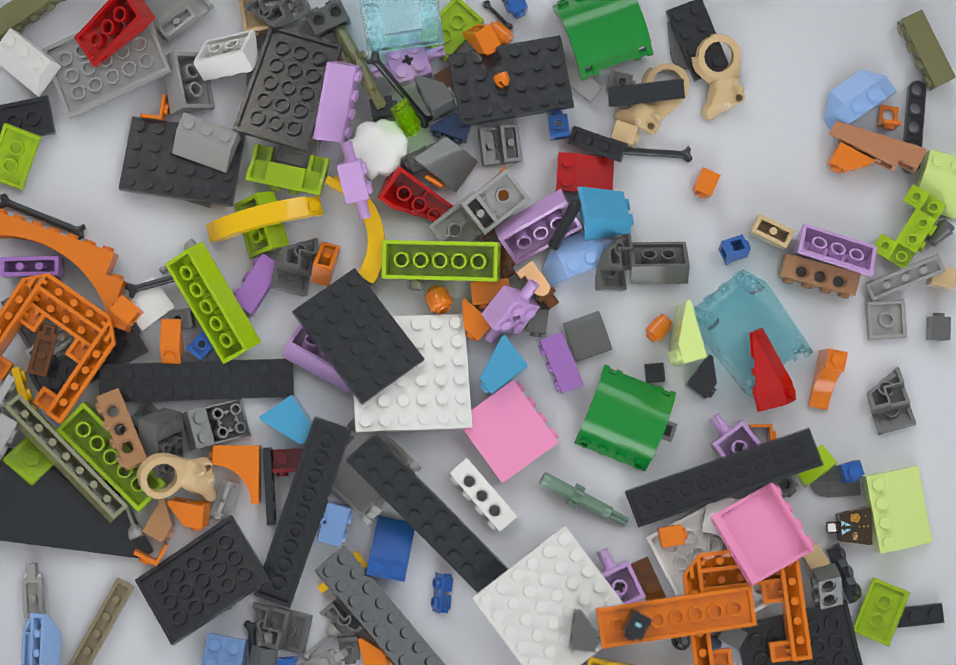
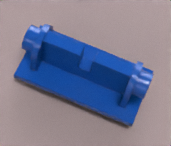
(440, 602)

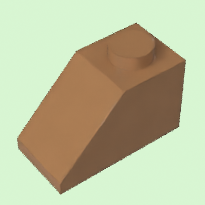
(161, 522)

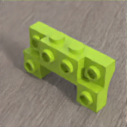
(279, 176)
(915, 231)

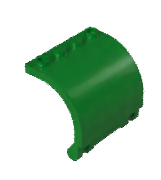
(604, 32)
(626, 419)

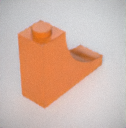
(827, 371)
(244, 461)

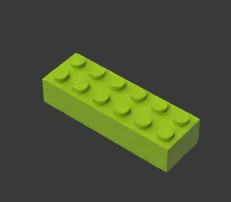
(441, 260)
(212, 302)
(89, 438)

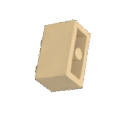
(771, 232)

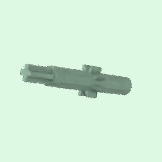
(577, 496)

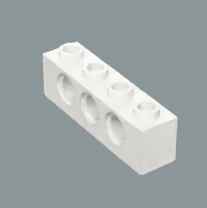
(505, 515)

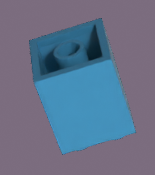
(604, 213)
(502, 366)
(290, 419)

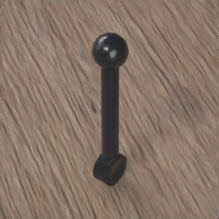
(486, 4)

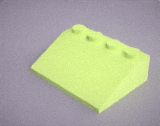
(939, 179)
(686, 339)
(897, 509)

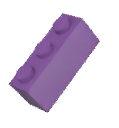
(31, 266)
(256, 284)
(560, 363)

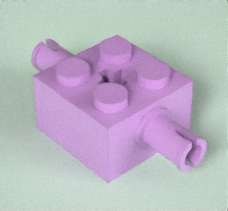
(419, 65)
(354, 181)
(510, 310)
(729, 436)
(622, 573)

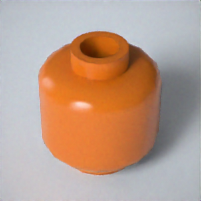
(438, 299)

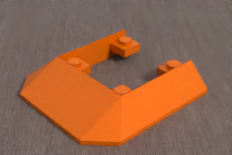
(93, 330)
(719, 571)

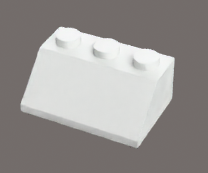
(227, 55)
(27, 62)

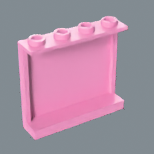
(510, 431)
(762, 533)

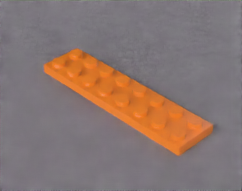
(680, 615)

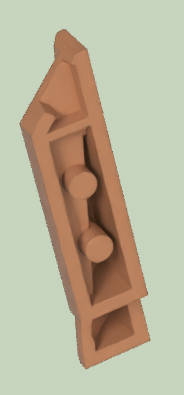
(883, 149)

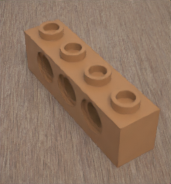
(848, 278)
(114, 399)

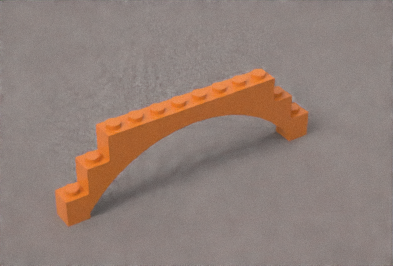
(92, 260)

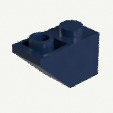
(451, 129)

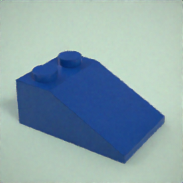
(390, 549)

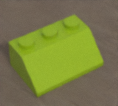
(267, 238)

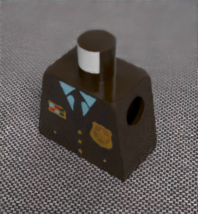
(852, 526)

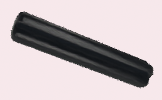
(564, 224)

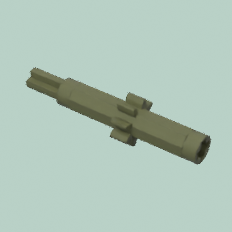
(359, 58)

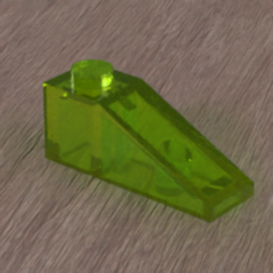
(406, 118)

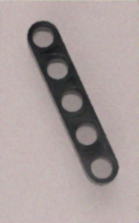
(918, 118)

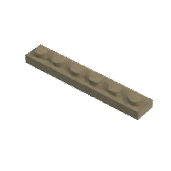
(102, 623)

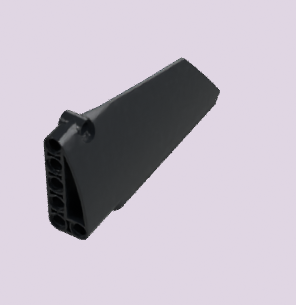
(60, 516)

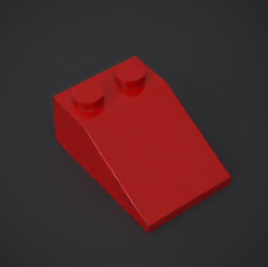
(583, 171)

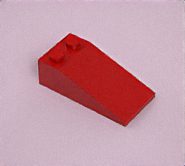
(113, 28)

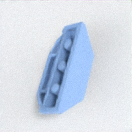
(856, 97)
(573, 257)
(41, 641)

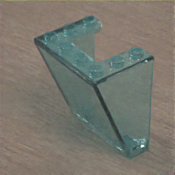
(400, 24)
(736, 311)

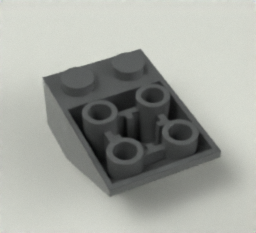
(215, 424)
(162, 434)

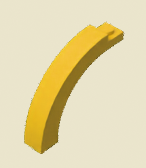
(262, 216)
(372, 263)

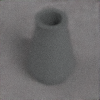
(943, 230)

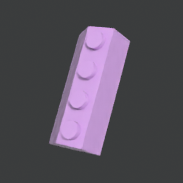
(338, 101)
(534, 226)
(836, 249)
(304, 353)

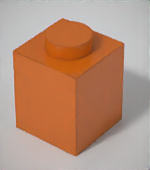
(705, 183)
(126, 310)
(672, 535)

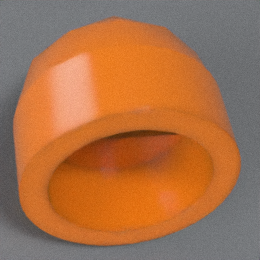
(502, 79)

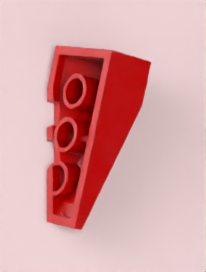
(409, 195)
(772, 380)

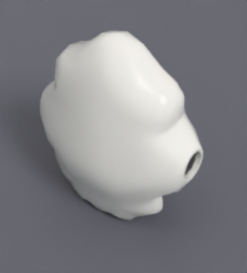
(381, 146)

